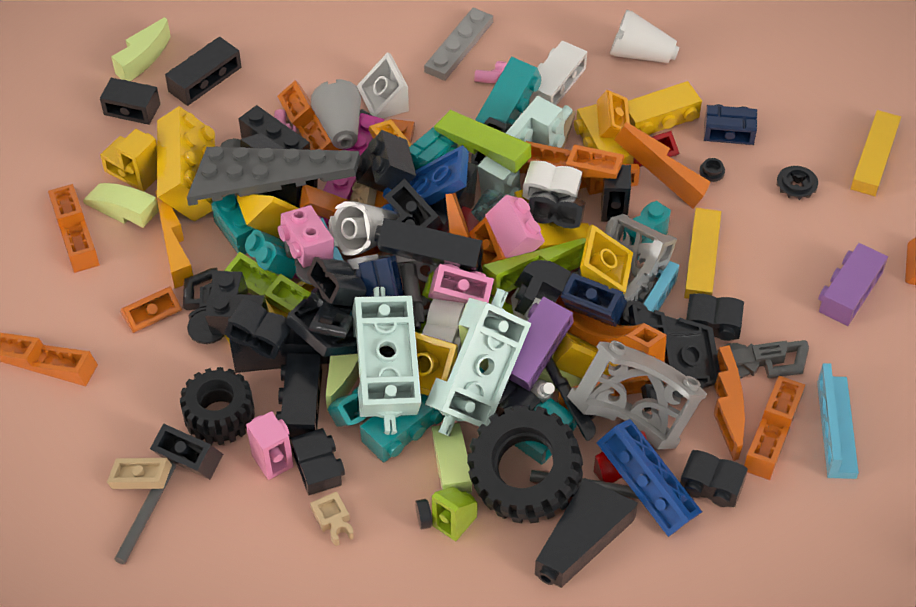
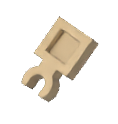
(332, 515)

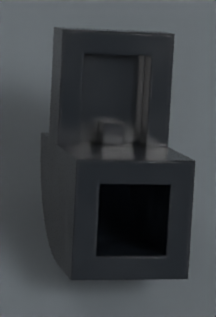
(540, 280)

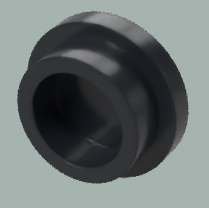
(712, 169)

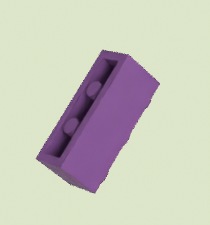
(852, 283)
(547, 330)

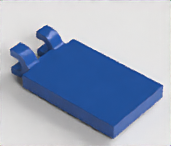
(440, 177)

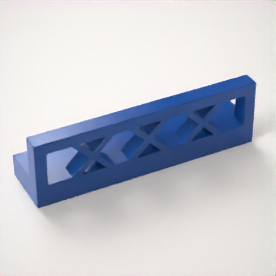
(648, 477)

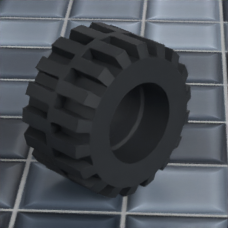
(212, 388)

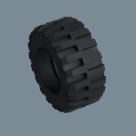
(520, 427)

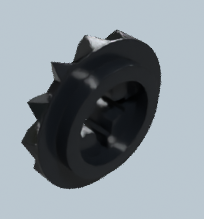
(797, 174)

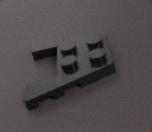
(300, 320)
(688, 347)

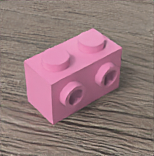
(514, 226)
(306, 235)
(459, 285)
(270, 444)

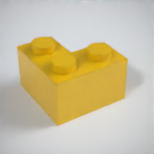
(132, 159)

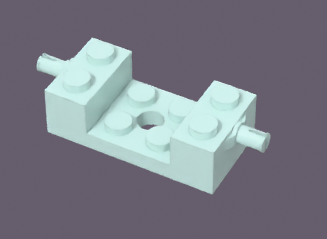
(540, 124)
(386, 384)
(468, 392)

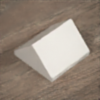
(385, 89)

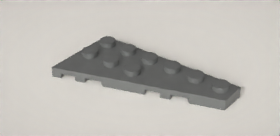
(265, 170)

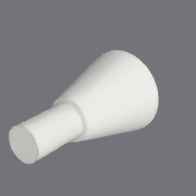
(543, 390)

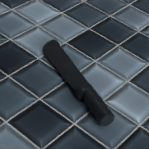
(561, 383)

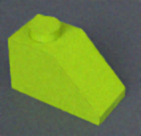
(453, 511)

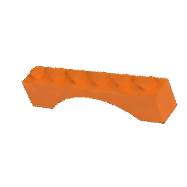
(639, 337)

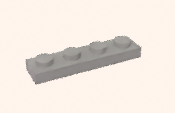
(458, 44)

